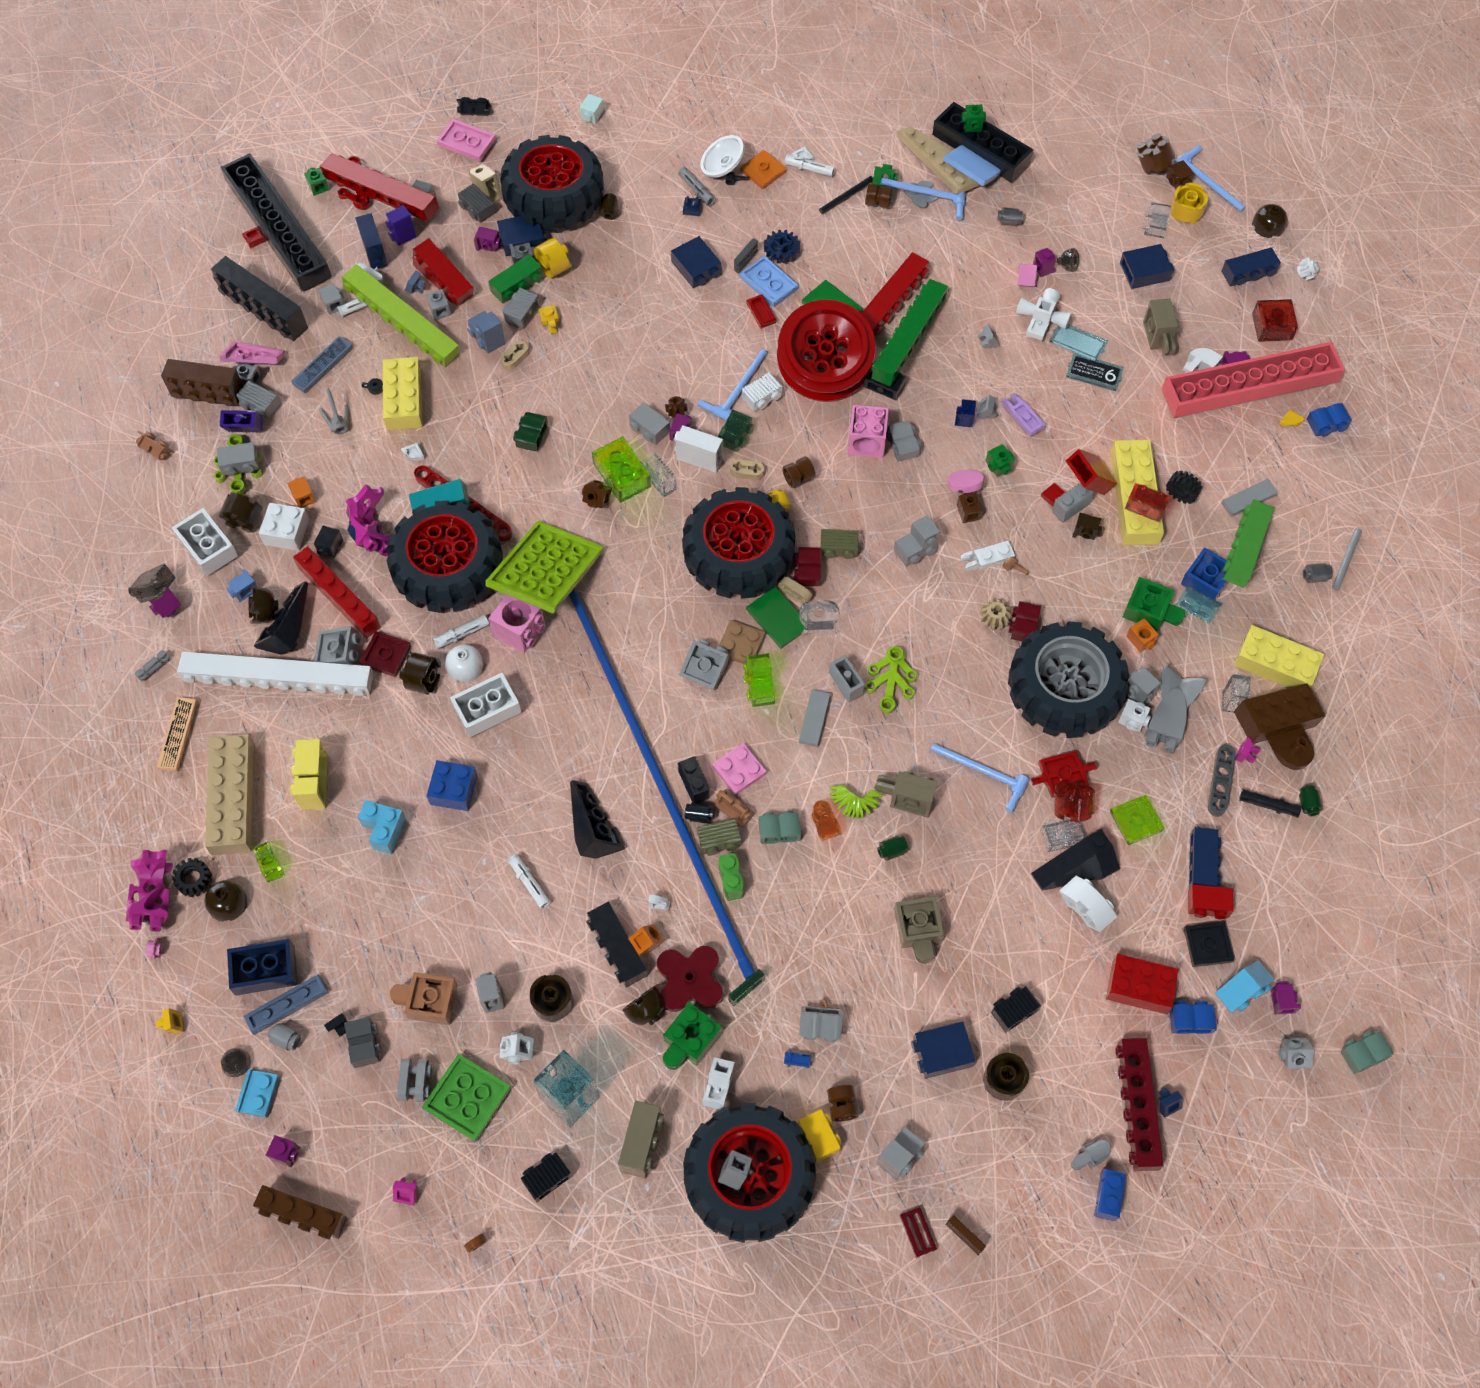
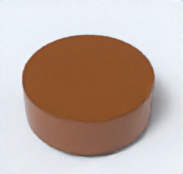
(475, 1243)

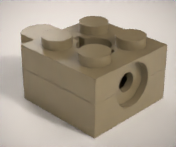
(1161, 325)
(908, 792)
(919, 926)

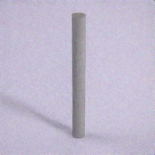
(1346, 560)

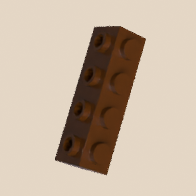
(299, 1211)

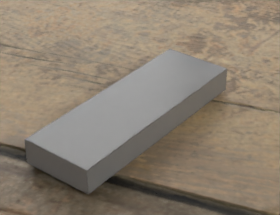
(1261, 492)
(814, 718)

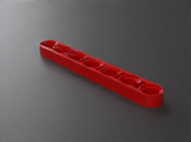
(432, 476)

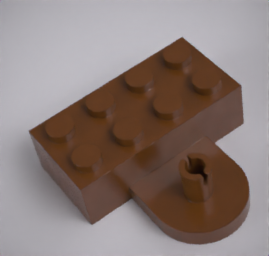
(1282, 721)

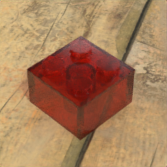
(1274, 320)

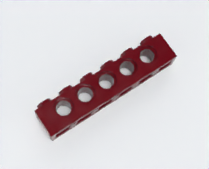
(1138, 1049)

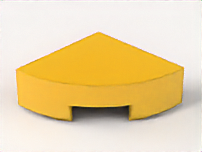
(1291, 419)

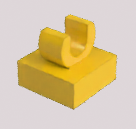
(170, 1021)

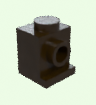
(1087, 527)

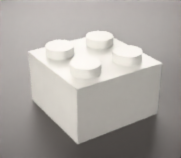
(284, 526)

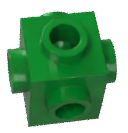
(973, 118)
(880, 171)
(1000, 460)

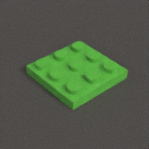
(466, 1097)

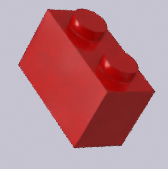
(1210, 901)

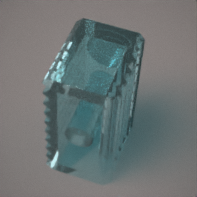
(1198, 604)

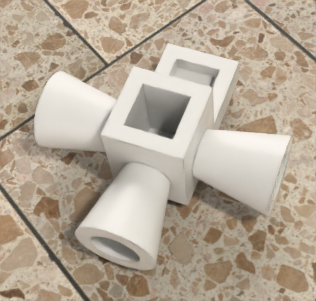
(1043, 314)

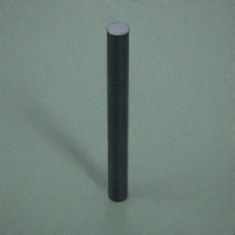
(845, 195)

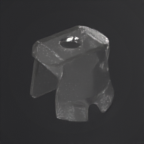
(819, 625)

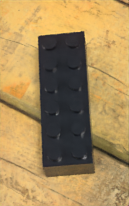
(991, 143)
(259, 298)

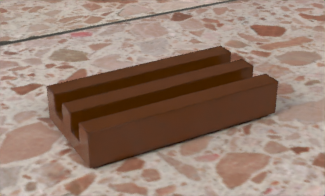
(965, 1235)

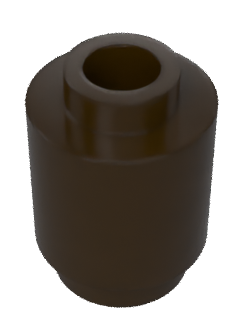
(609, 206)

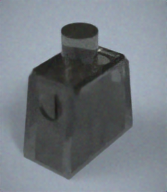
(147, 589)

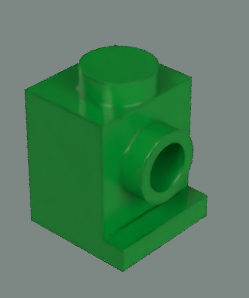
(314, 177)

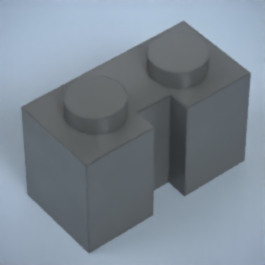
(362, 1042)

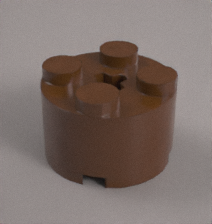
(1155, 154)

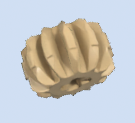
(990, 609)

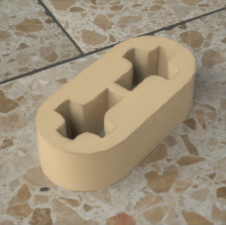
(514, 355)
(747, 469)
(795, 590)

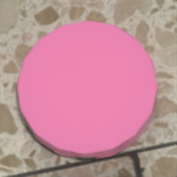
(965, 480)

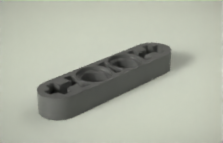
(1224, 781)

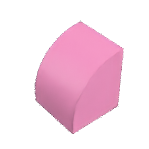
(1026, 274)

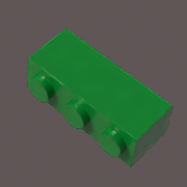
(519, 275)

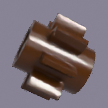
(675, 406)

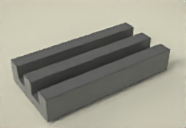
(745, 255)

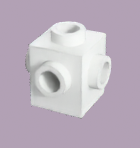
(1135, 715)
(516, 1048)

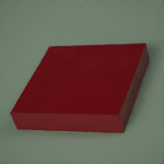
(385, 653)

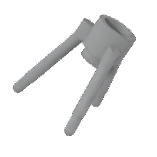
(338, 424)

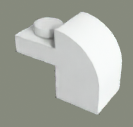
(1202, 359)
(718, 1083)

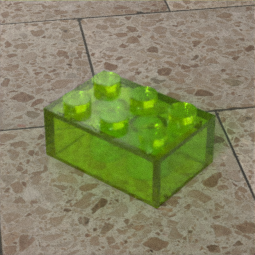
(621, 469)

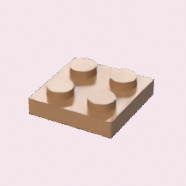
(741, 641)

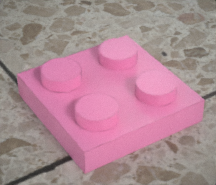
(739, 769)

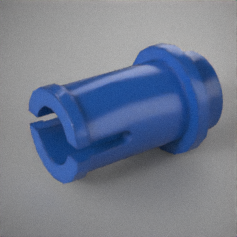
(797, 1059)

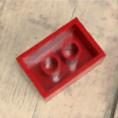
(1142, 984)

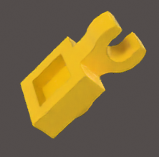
(549, 317)

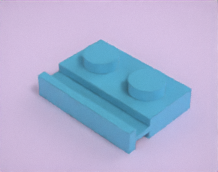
(257, 1093)

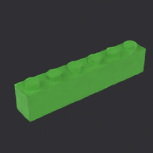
(1248, 543)

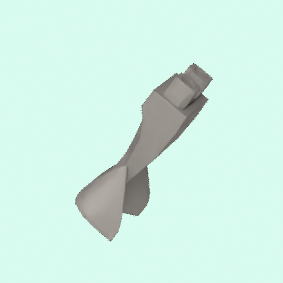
(1170, 716)

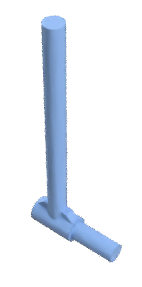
(1187, 158)
(958, 200)
(724, 411)
(1017, 785)

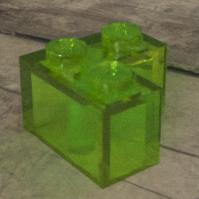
(759, 679)

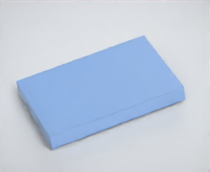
(972, 165)
(769, 281)

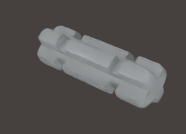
(152, 665)

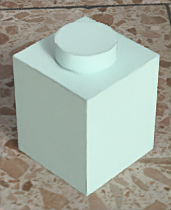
(592, 108)

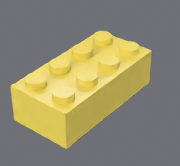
(402, 393)
(1278, 658)

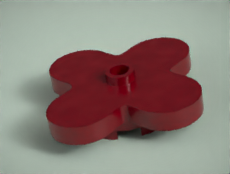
(701, 988)

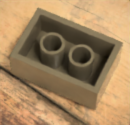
(641, 1139)

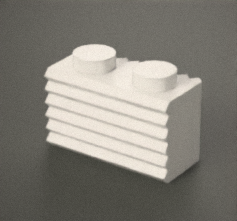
(762, 392)

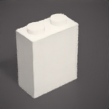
(699, 448)

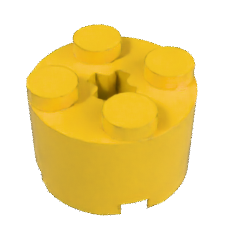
(1189, 203)
(552, 257)

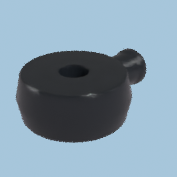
(374, 386)

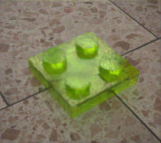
(1137, 819)

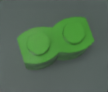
(731, 877)

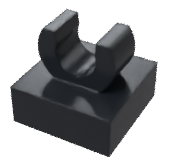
(336, 1024)

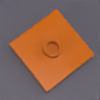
(763, 169)

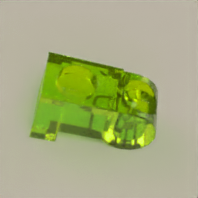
(268, 862)

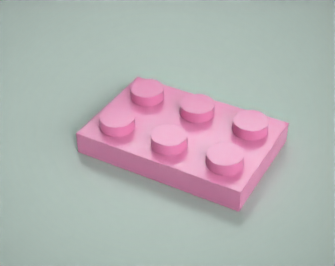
(466, 140)

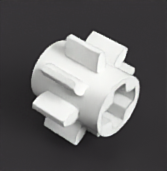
(1307, 268)

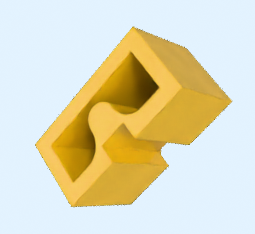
(820, 1135)

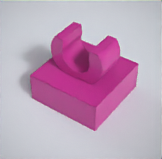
(1245, 751)
(405, 1192)

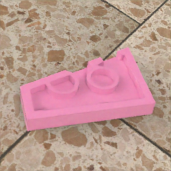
(251, 354)

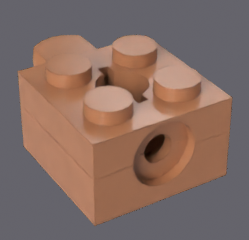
(427, 998)

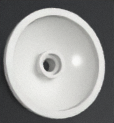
(722, 156)

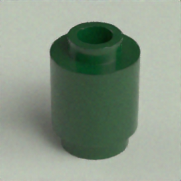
(1310, 801)
(892, 848)

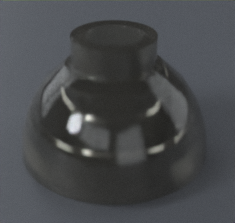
(1069, 259)
(235, 1062)

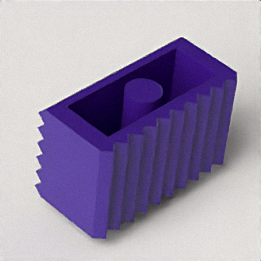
(400, 225)
(241, 421)

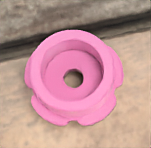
(153, 949)

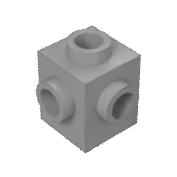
(1296, 1053)

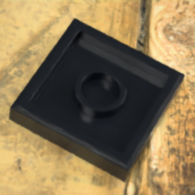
(1208, 944)

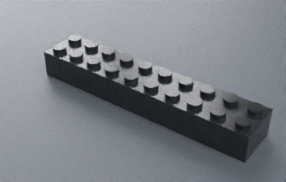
(276, 222)

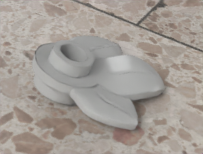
(921, 199)

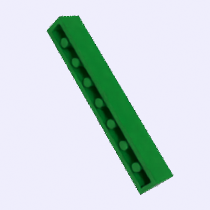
(909, 332)

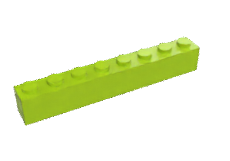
(400, 315)

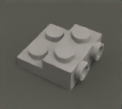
(337, 646)
(705, 664)

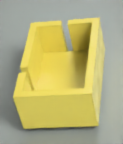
(309, 774)

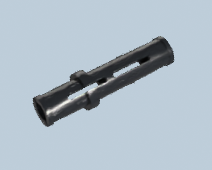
(1274, 804)

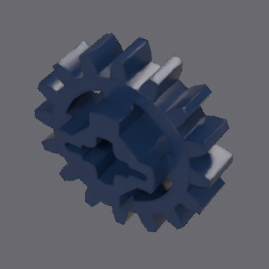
(781, 246)

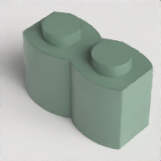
(779, 828)
(1366, 1052)

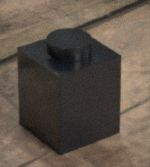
(328, 541)

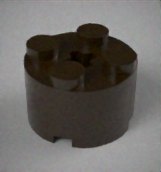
(240, 512)
(420, 673)
(551, 986)
(1017, 1076)

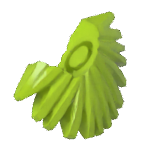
(853, 802)

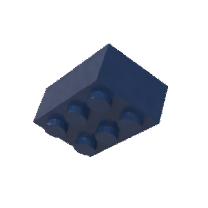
(262, 967)

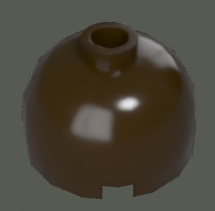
(1270, 220)
(261, 605)
(225, 900)
(645, 1008)

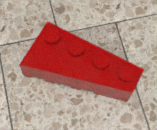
(441, 272)

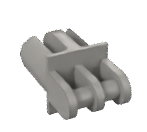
(1092, 1154)

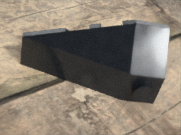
(287, 623)

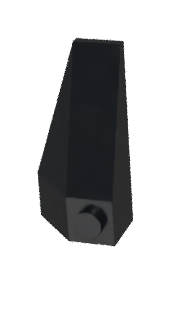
(591, 826)
(1087, 859)

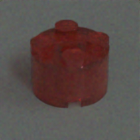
(1074, 801)

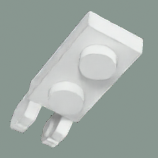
(988, 556)

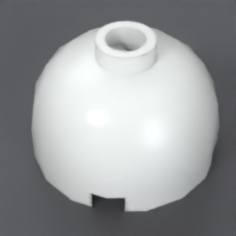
(464, 663)

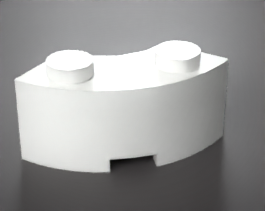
(1088, 903)

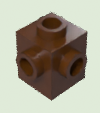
(596, 494)

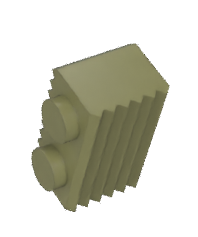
(839, 543)
(719, 837)

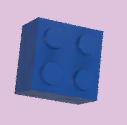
(1206, 574)
(452, 785)

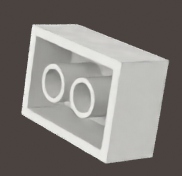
(205, 542)
(485, 705)

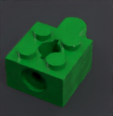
(1157, 600)
(690, 1037)

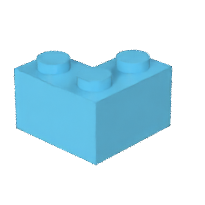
(386, 825)
(1248, 983)

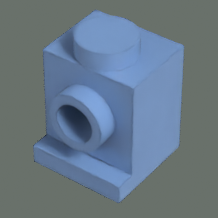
(240, 586)

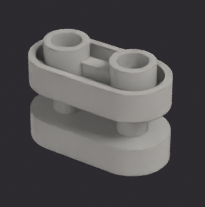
(421, 1090)

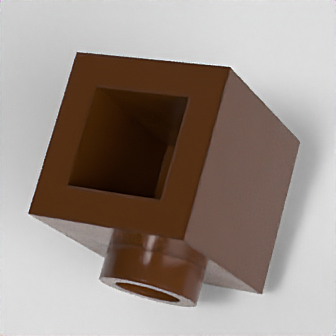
(1179, 174)
(969, 507)

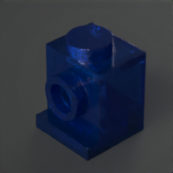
(965, 413)

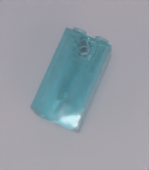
(569, 1090)

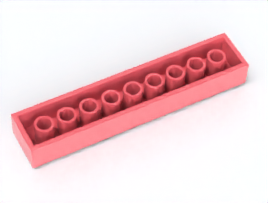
(1252, 379)

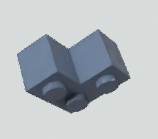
(487, 331)

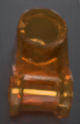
(826, 823)

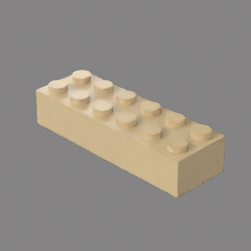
(230, 795)

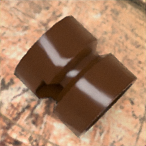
(878, 195)
(801, 470)
(839, 1096)

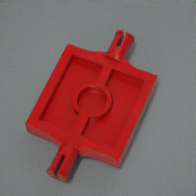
(1062, 769)

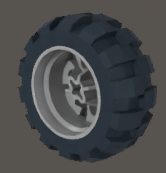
(1050, 703)

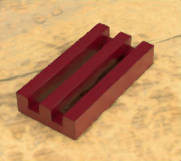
(910, 1214)

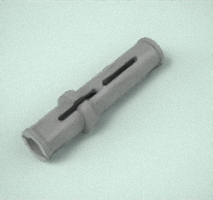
(693, 182)

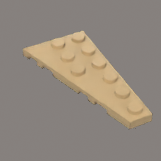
(932, 155)

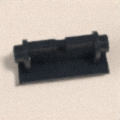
(481, 106)

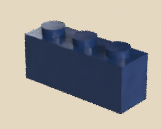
(1250, 267)
(1204, 857)

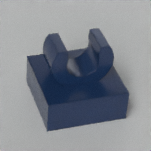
(692, 206)
(1170, 1102)

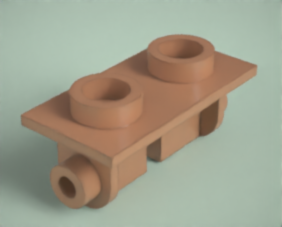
(148, 441)
(733, 807)

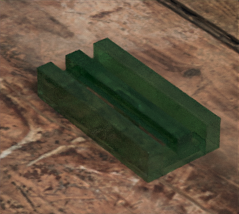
(746, 987)

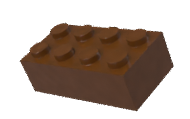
(202, 382)

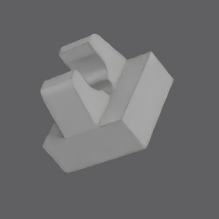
(990, 337)
(986, 408)

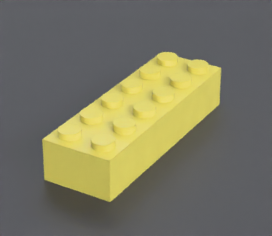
(1130, 465)

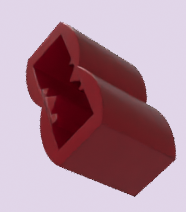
(808, 566)
(1026, 620)

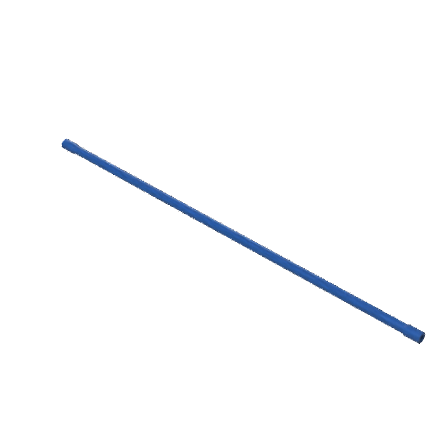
(743, 961)

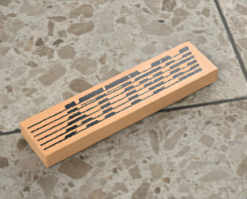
(177, 734)

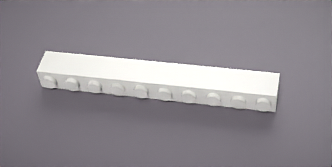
(275, 673)

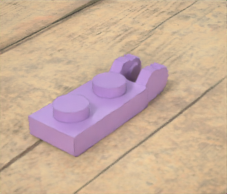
(1023, 415)

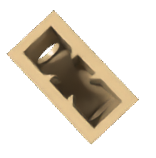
(486, 179)

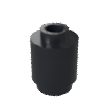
(699, 812)

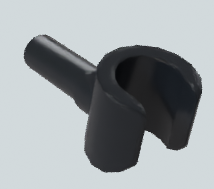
(731, 177)

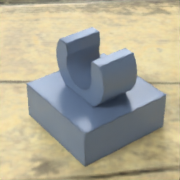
(415, 283)

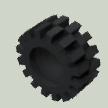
(1184, 487)
(186, 868)

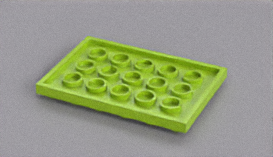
(544, 566)

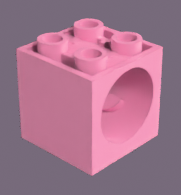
(868, 431)
(521, 636)

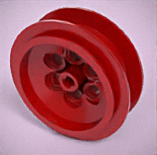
(815, 322)

